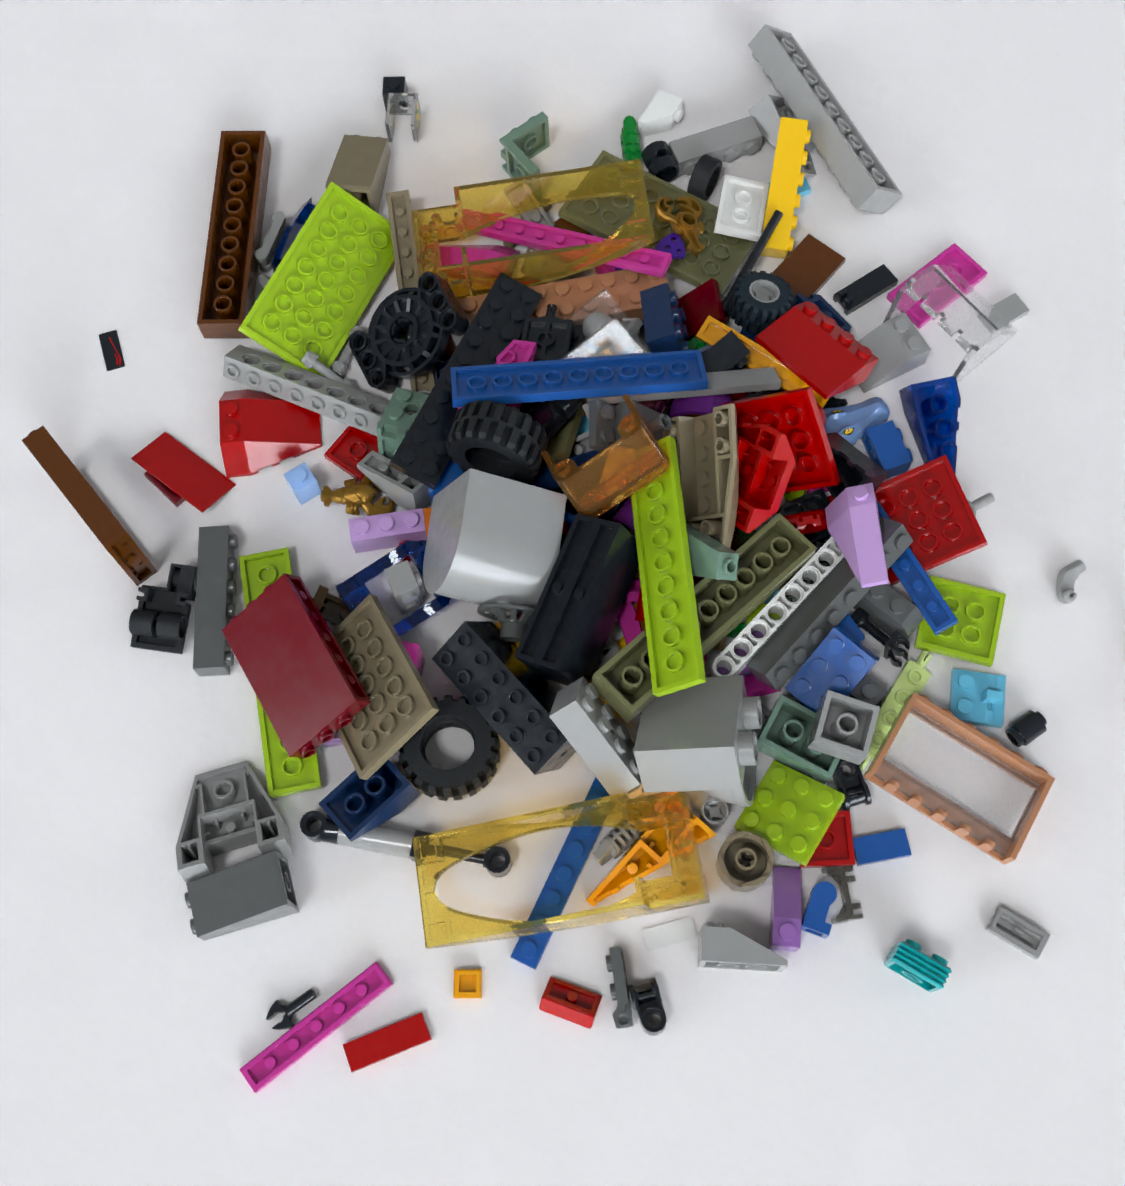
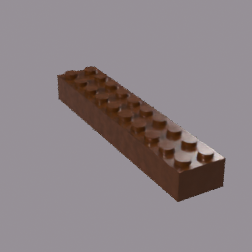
(234, 233)

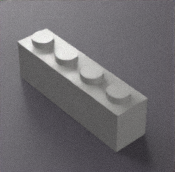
(720, 142)

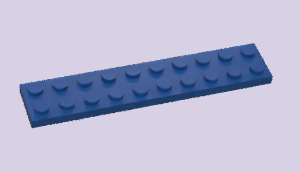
(579, 378)

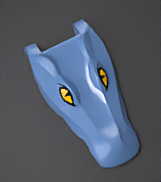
(853, 419)

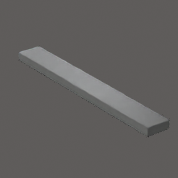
(718, 383)

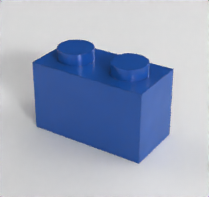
(886, 448)

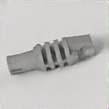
(614, 844)

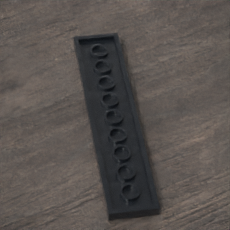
(494, 327)

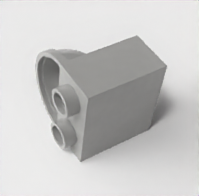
(701, 741)

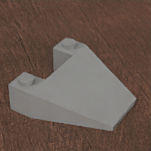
(226, 814)

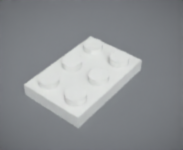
(741, 208)

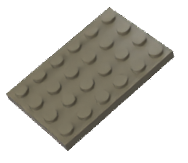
(392, 682)

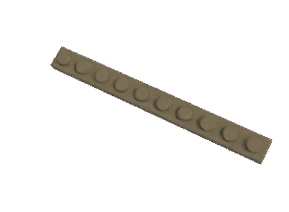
(406, 260)

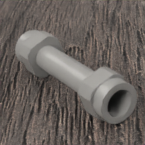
(311, 360)
(339, 366)

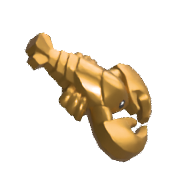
(683, 222)
(357, 496)

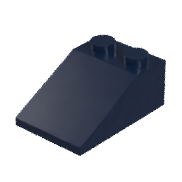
(365, 804)

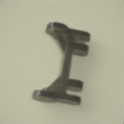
(846, 912)

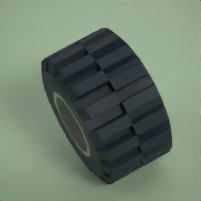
(759, 300)

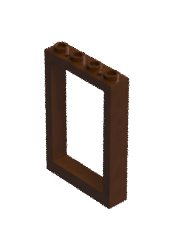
(89, 505)

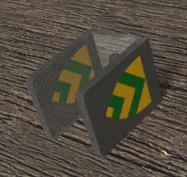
(394, 109)

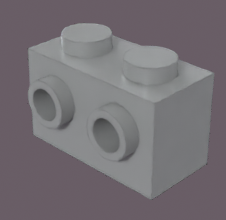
(406, 587)

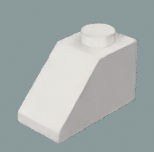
(660, 114)

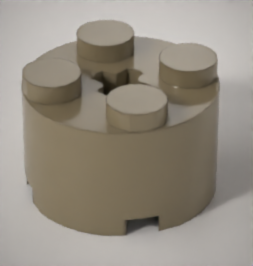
(751, 848)

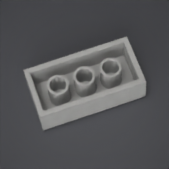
(596, 736)

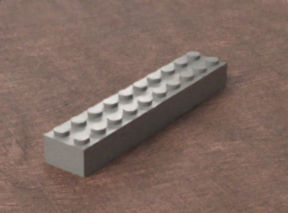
(830, 126)

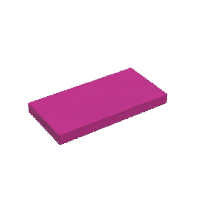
(960, 262)

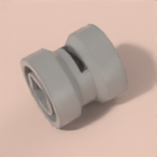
(716, 809)

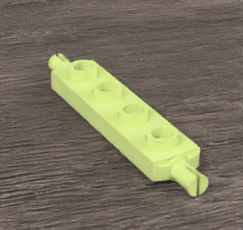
(909, 680)

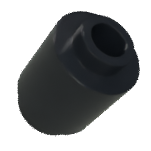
(1026, 728)

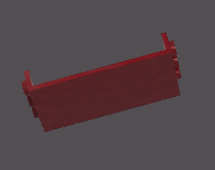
(295, 666)

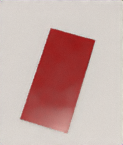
(183, 472)

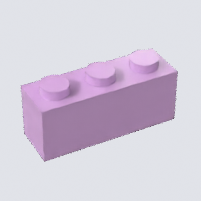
(386, 530)

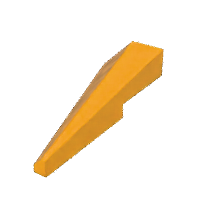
(641, 859)

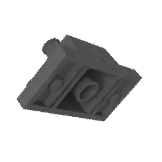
(605, 420)

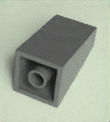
(241, 896)

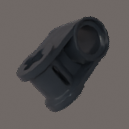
(851, 786)
(648, 1004)

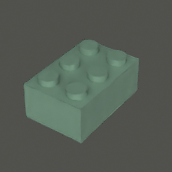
(787, 737)

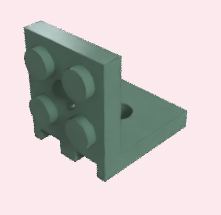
(523, 144)
(396, 421)

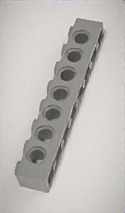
(304, 388)

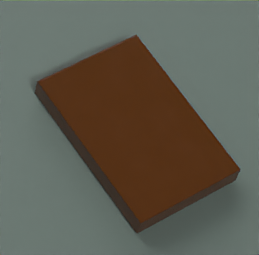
(809, 266)

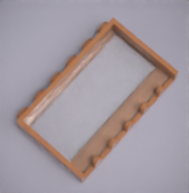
(960, 778)

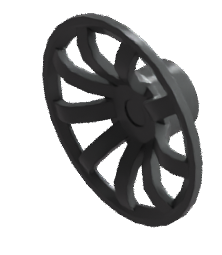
(511, 627)

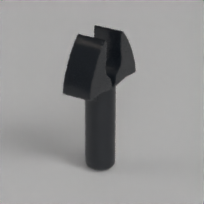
(290, 1009)

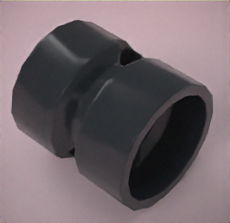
(660, 161)

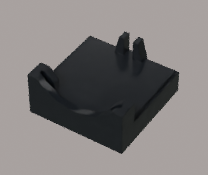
(808, 502)

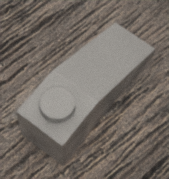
(395, 484)

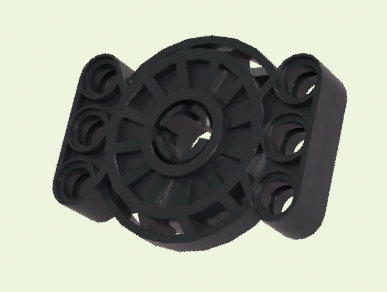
(426, 314)

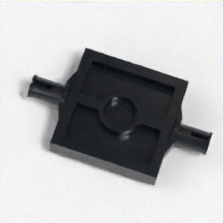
(550, 333)

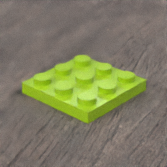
(977, 628)
(790, 812)

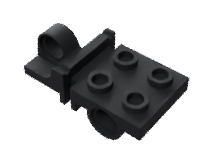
(162, 612)

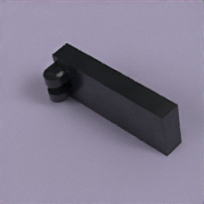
(865, 289)

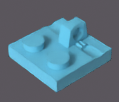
(977, 697)

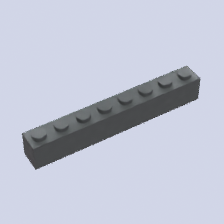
(819, 614)

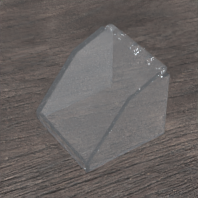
(962, 311)

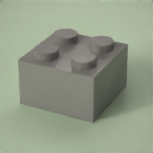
(843, 727)

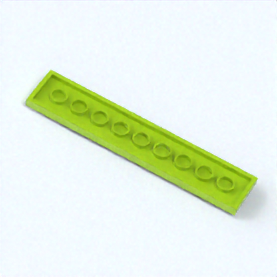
(667, 581)
(283, 773)

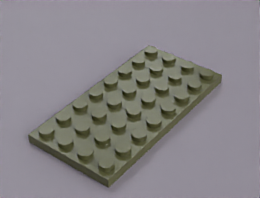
(605, 215)

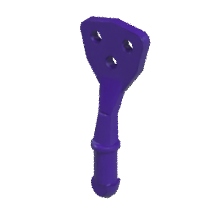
(674, 246)

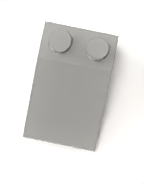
(898, 349)
(729, 949)

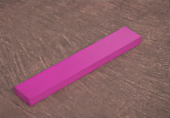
(316, 1027)

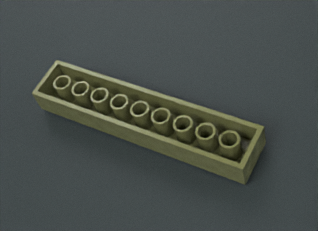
(763, 568)

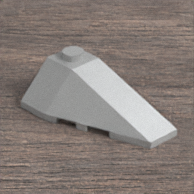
(767, 117)

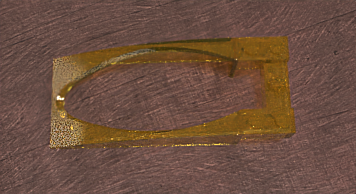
(494, 201)
(444, 849)

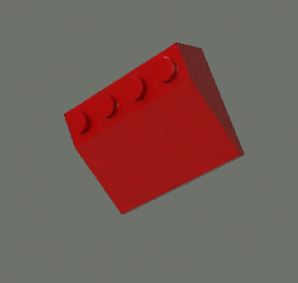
(817, 350)

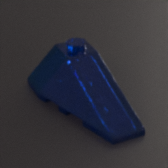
(932, 417)

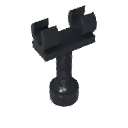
(890, 643)

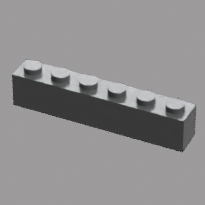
(214, 600)

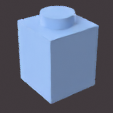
(302, 483)

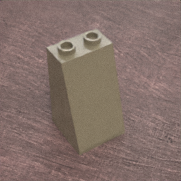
(362, 168)

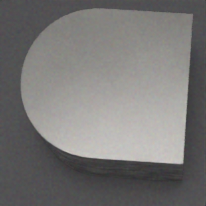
(492, 540)

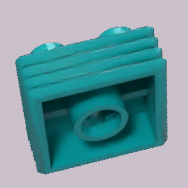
(917, 966)

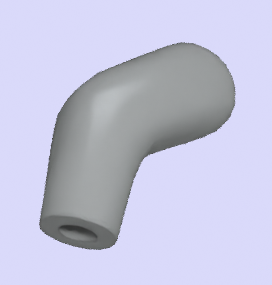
(1066, 580)

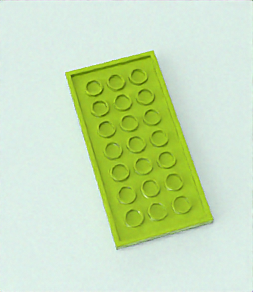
(323, 281)

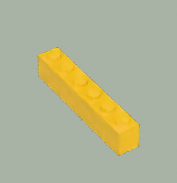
(784, 184)

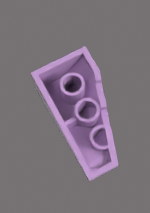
(857, 531)

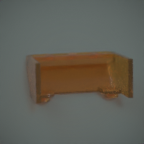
(615, 470)

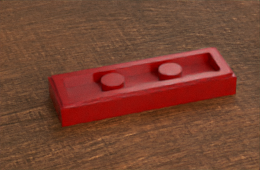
(387, 1042)

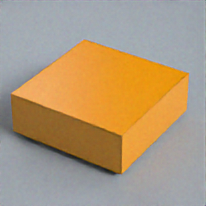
(467, 984)

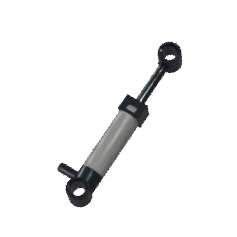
(391, 842)

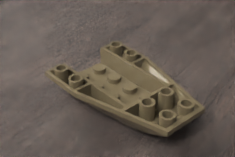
(709, 470)

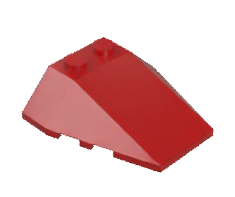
(263, 431)
(763, 473)

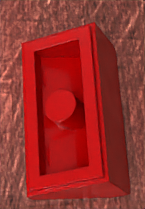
(570, 1002)

